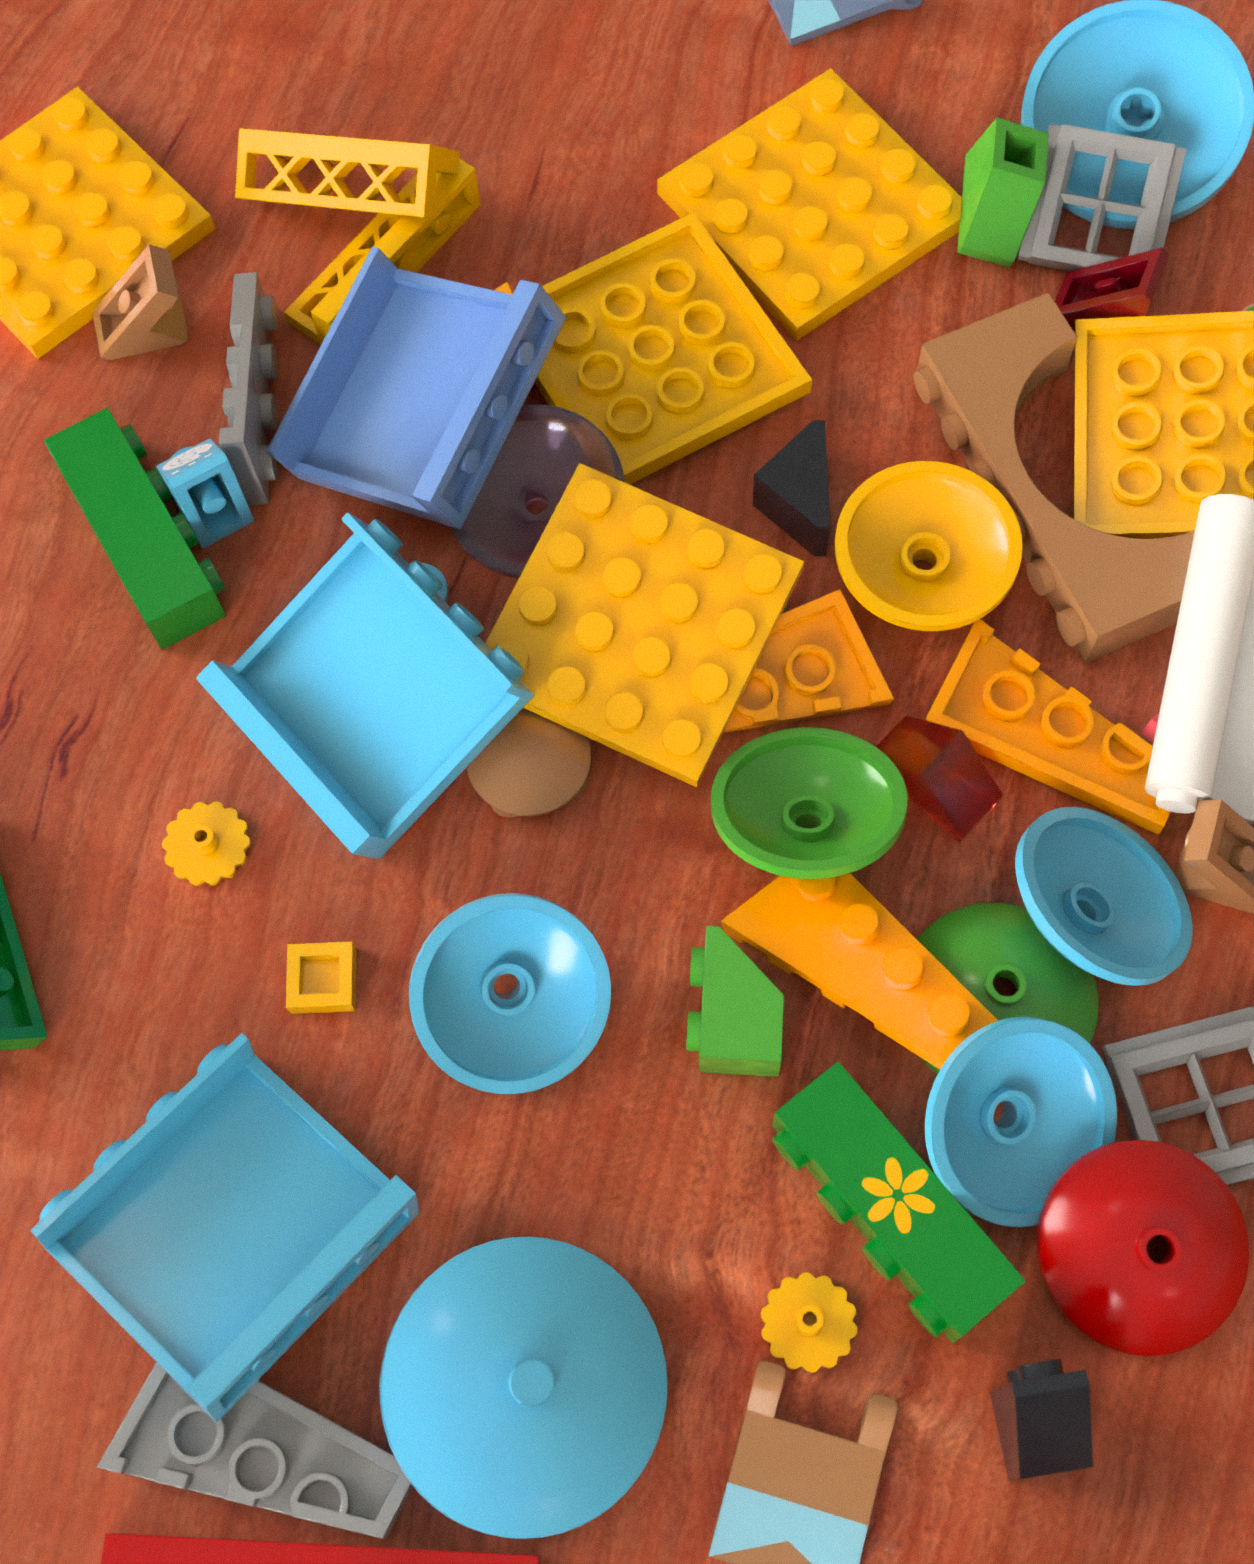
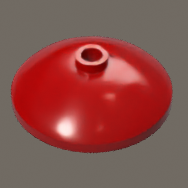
(1097, 1240)

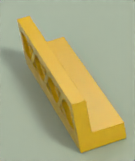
(347, 154)
(403, 239)

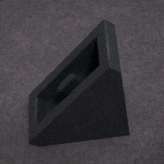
(795, 489)

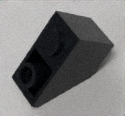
(1044, 1420)

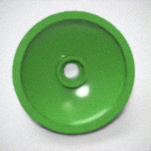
(809, 803)
(1003, 941)

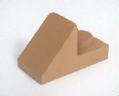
(141, 309)
(1218, 857)

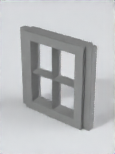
(1152, 214)
(1179, 1046)

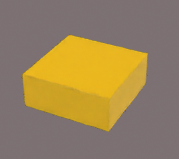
(321, 977)

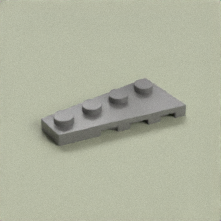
(248, 401)
(260, 1455)

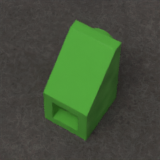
(1001, 190)
(739, 1014)

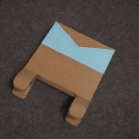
(799, 1489)

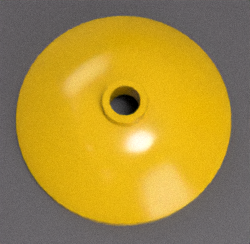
(933, 516)

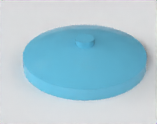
(1149, 76)
(523, 1387)

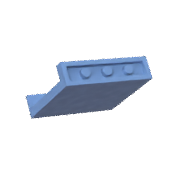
(416, 389)

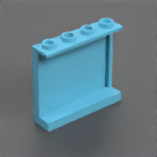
(370, 691)
(225, 1225)

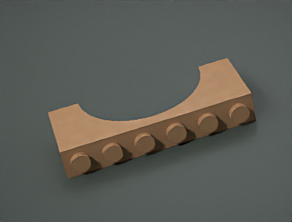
(1098, 583)

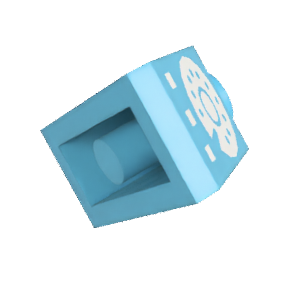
(206, 491)

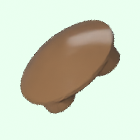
(531, 767)

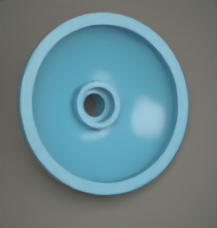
(1103, 896)
(517, 1037)
(1053, 1113)

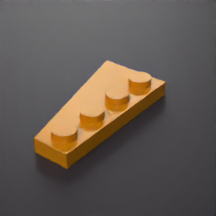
(812, 669)
(1045, 730)
(860, 959)

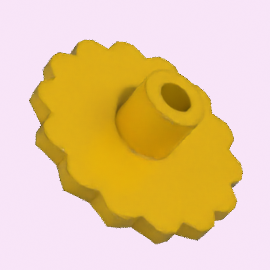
(206, 843)
(808, 1322)

